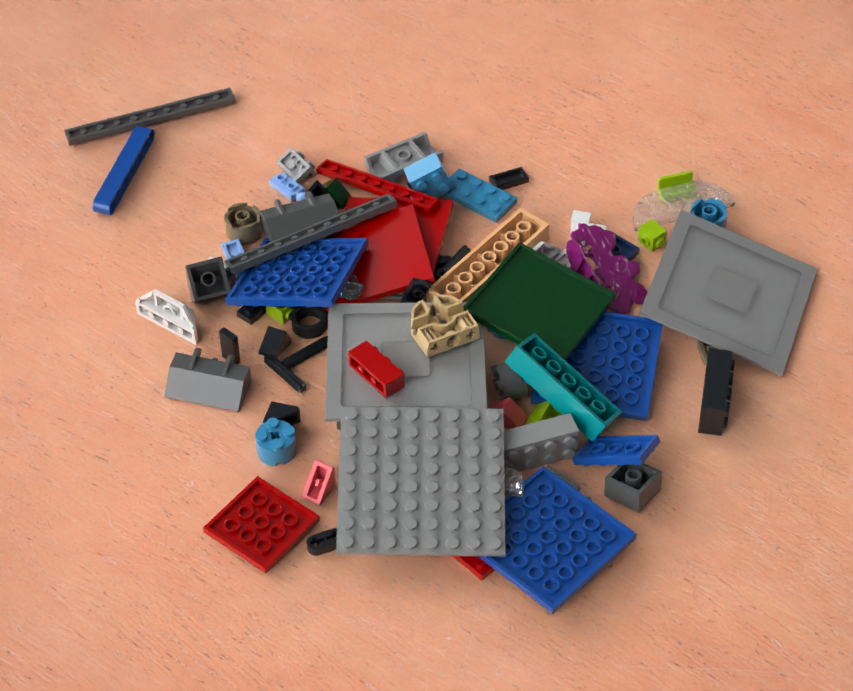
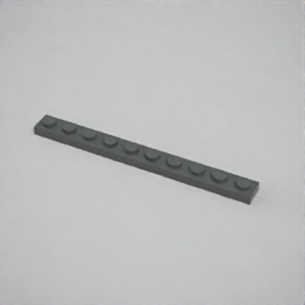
(149, 116)
(311, 233)

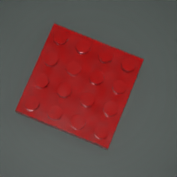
(261, 524)

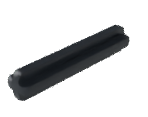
(462, 252)
(306, 352)
(285, 373)

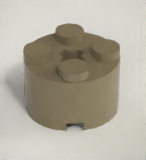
(243, 223)

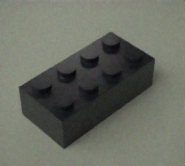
(716, 392)

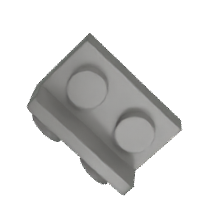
(295, 166)

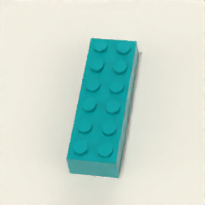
(563, 386)

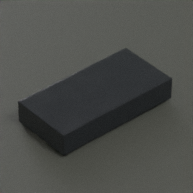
(509, 178)
(229, 344)

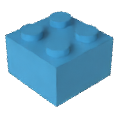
(429, 176)

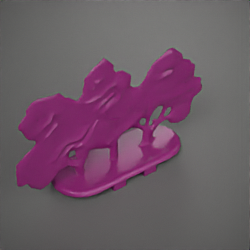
(613, 270)

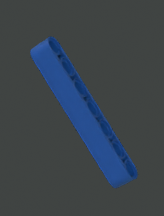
(123, 170)

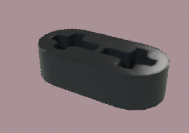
(324, 540)

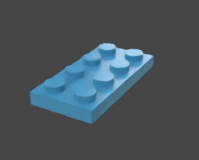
(480, 196)

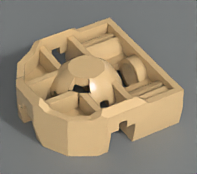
(436, 334)

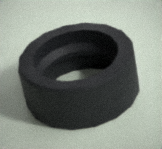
(310, 331)

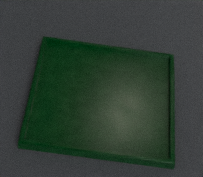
(539, 297)

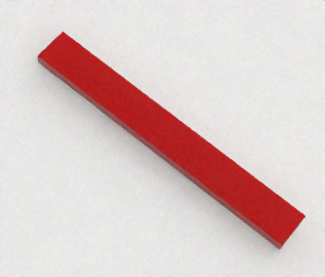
(378, 186)

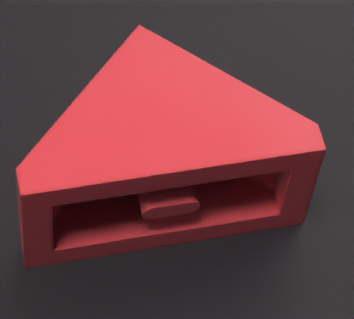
(512, 413)
(319, 483)

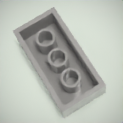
(541, 442)

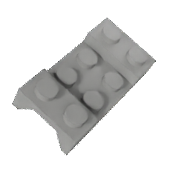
(392, 160)

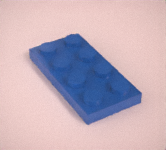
(616, 450)

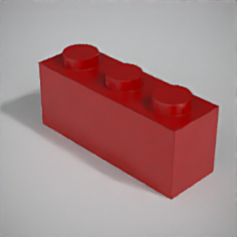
(376, 369)

